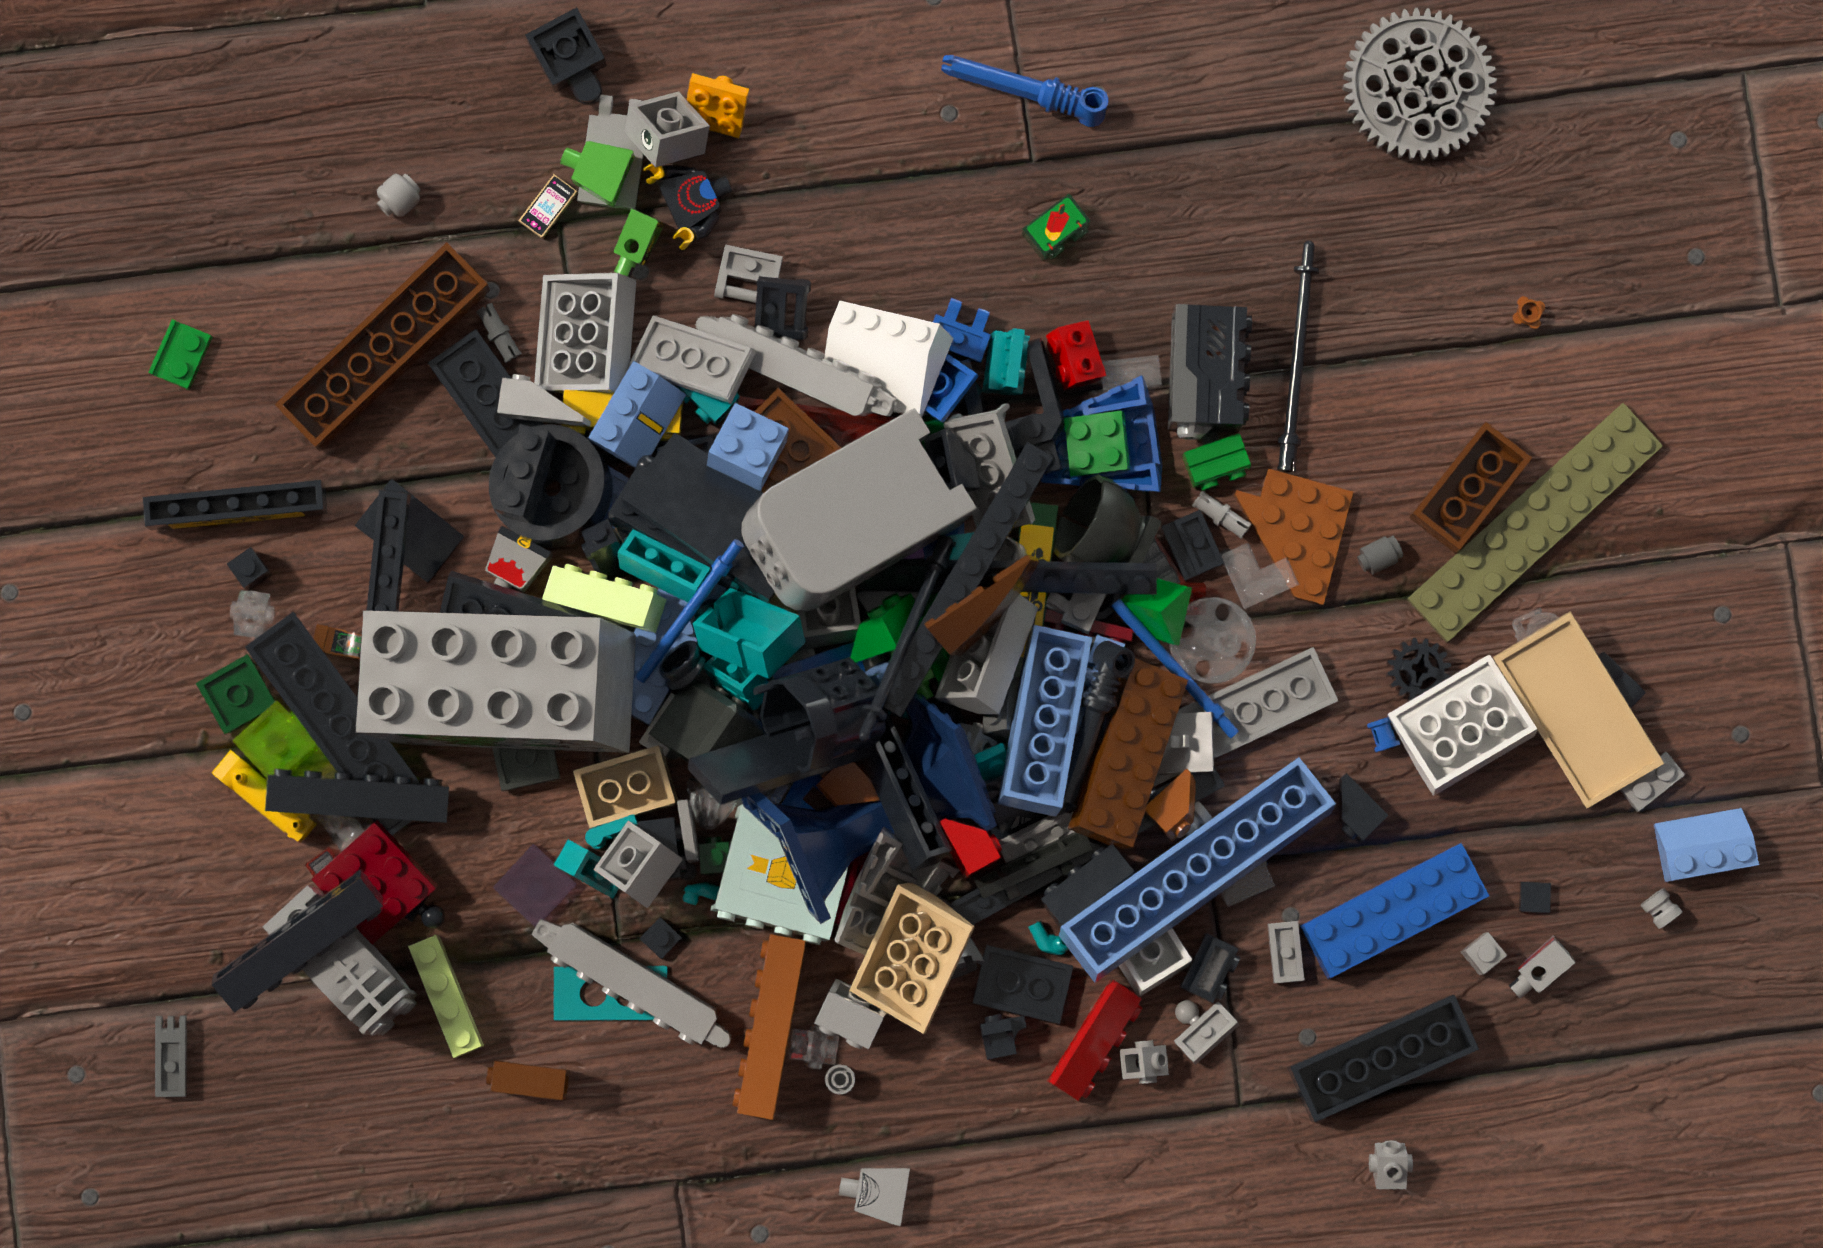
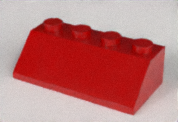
(1094, 1040)

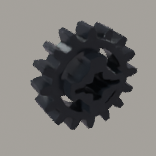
(1405, 666)

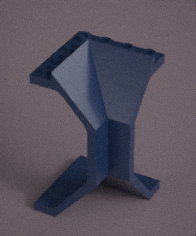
(827, 841)

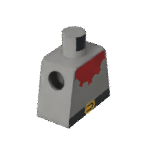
(516, 560)

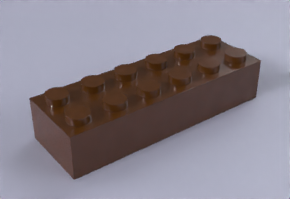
(1128, 756)

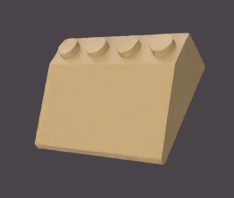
(912, 956)

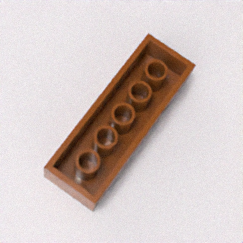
(771, 1026)

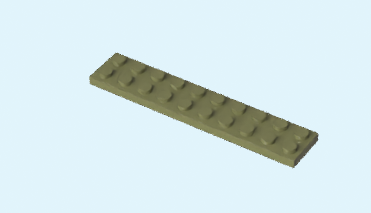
(1534, 522)

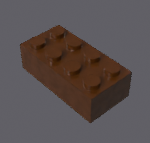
(1470, 487)

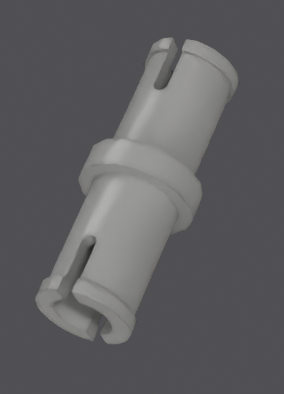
(1222, 514)

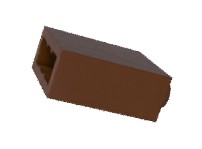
(528, 1080)

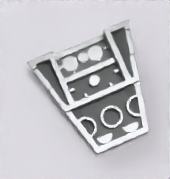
(875, 885)

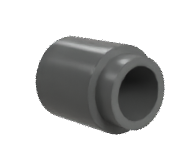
(1380, 554)

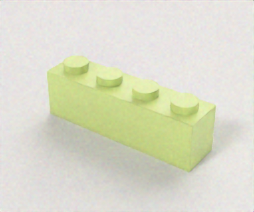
(605, 598)
(446, 996)

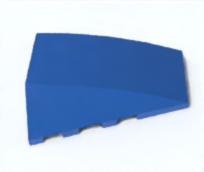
(1141, 433)

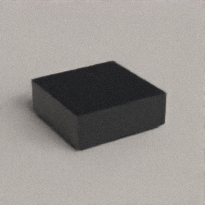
(1535, 897)

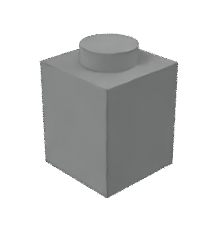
(1483, 953)

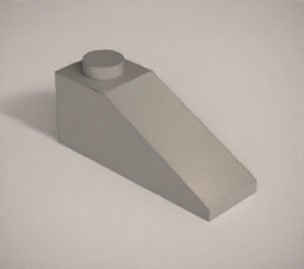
(528, 401)

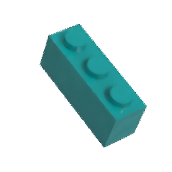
(661, 566)

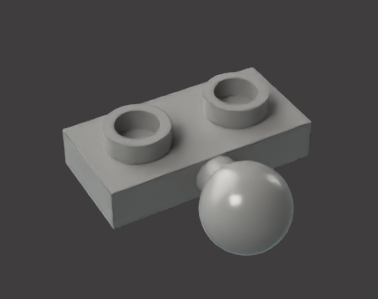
(1204, 1031)

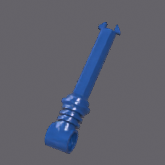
(1049, 94)

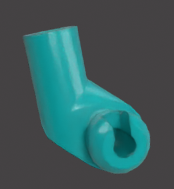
(703, 889)
(1046, 942)

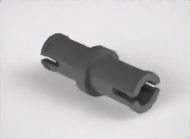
(498, 332)

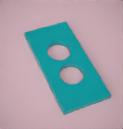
(570, 1006)

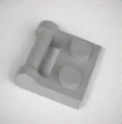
(747, 266)

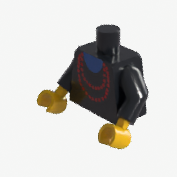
(690, 199)

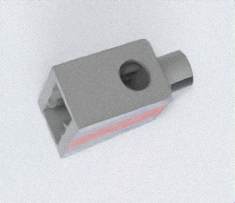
(1552, 958)

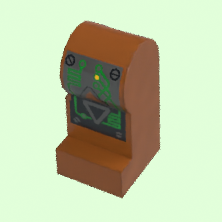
(338, 642)

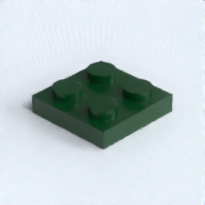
(236, 694)

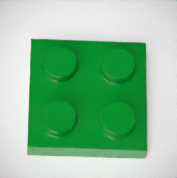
(1097, 444)

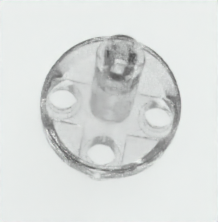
(1215, 640)

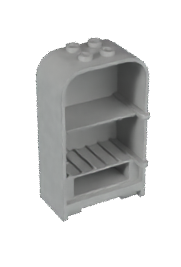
(852, 515)

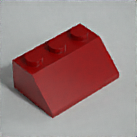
(971, 847)

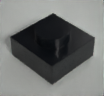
(660, 938)

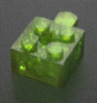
(276, 741)

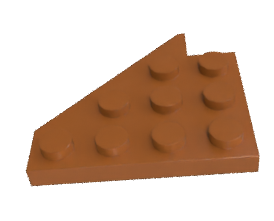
(1299, 523)

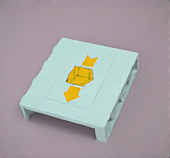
(762, 887)

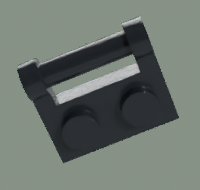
(772, 306)

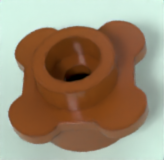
(1528, 304)

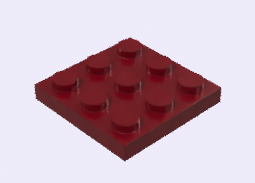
(389, 869)

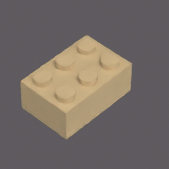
(626, 786)

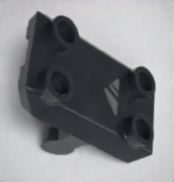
(1008, 818)

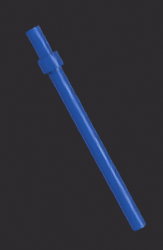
(720, 568)
(1173, 666)

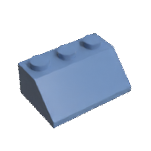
(1705, 845)

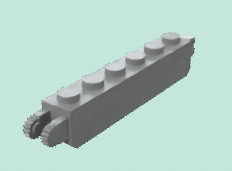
(803, 369)
(633, 981)

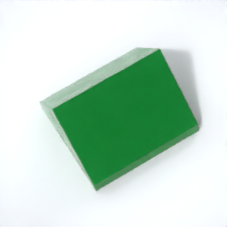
(1163, 612)

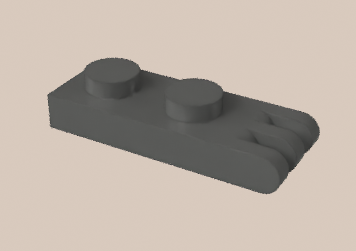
(171, 1057)

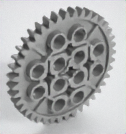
(1375, 64)

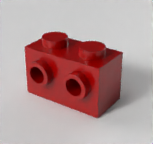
(1075, 355)

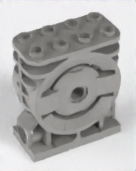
(353, 974)

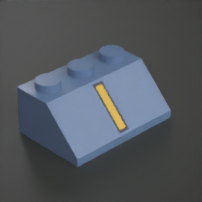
(637, 415)

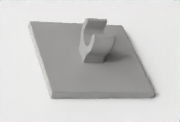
(1189, 744)

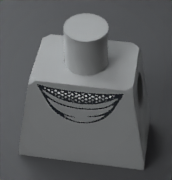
(878, 1192)

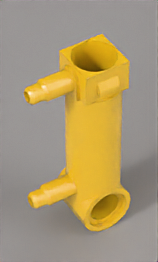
(252, 788)

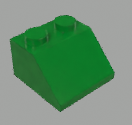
(883, 627)

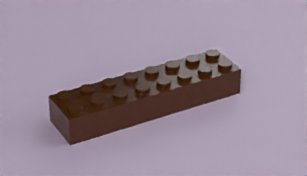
(383, 346)

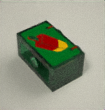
(1056, 228)

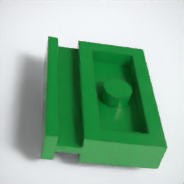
(180, 354)

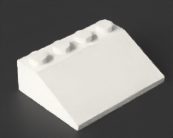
(894, 348)
(1462, 724)

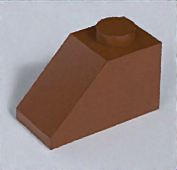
(1174, 806)

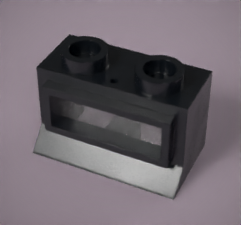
(1210, 969)

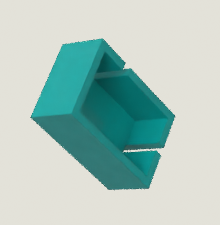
(749, 633)

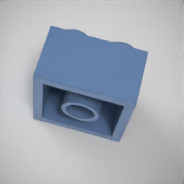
(747, 446)

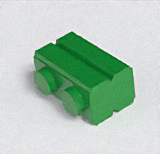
(1216, 462)

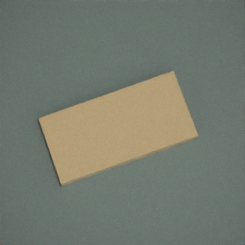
(1578, 710)

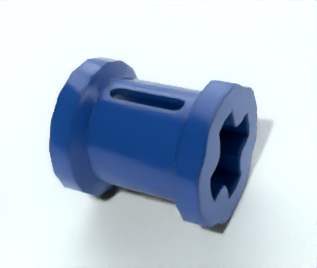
(1383, 734)

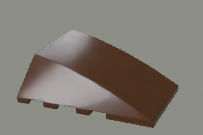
(973, 616)

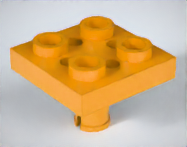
(719, 100)

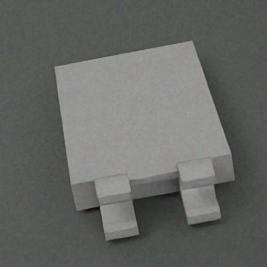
(609, 130)

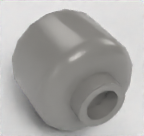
(398, 195)

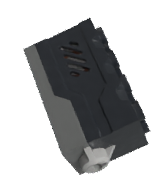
(1208, 370)

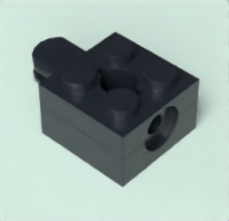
(569, 56)

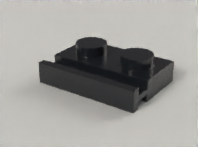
(1192, 545)

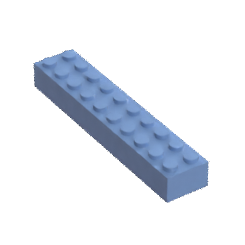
(1196, 869)

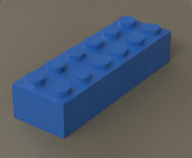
(1394, 910)

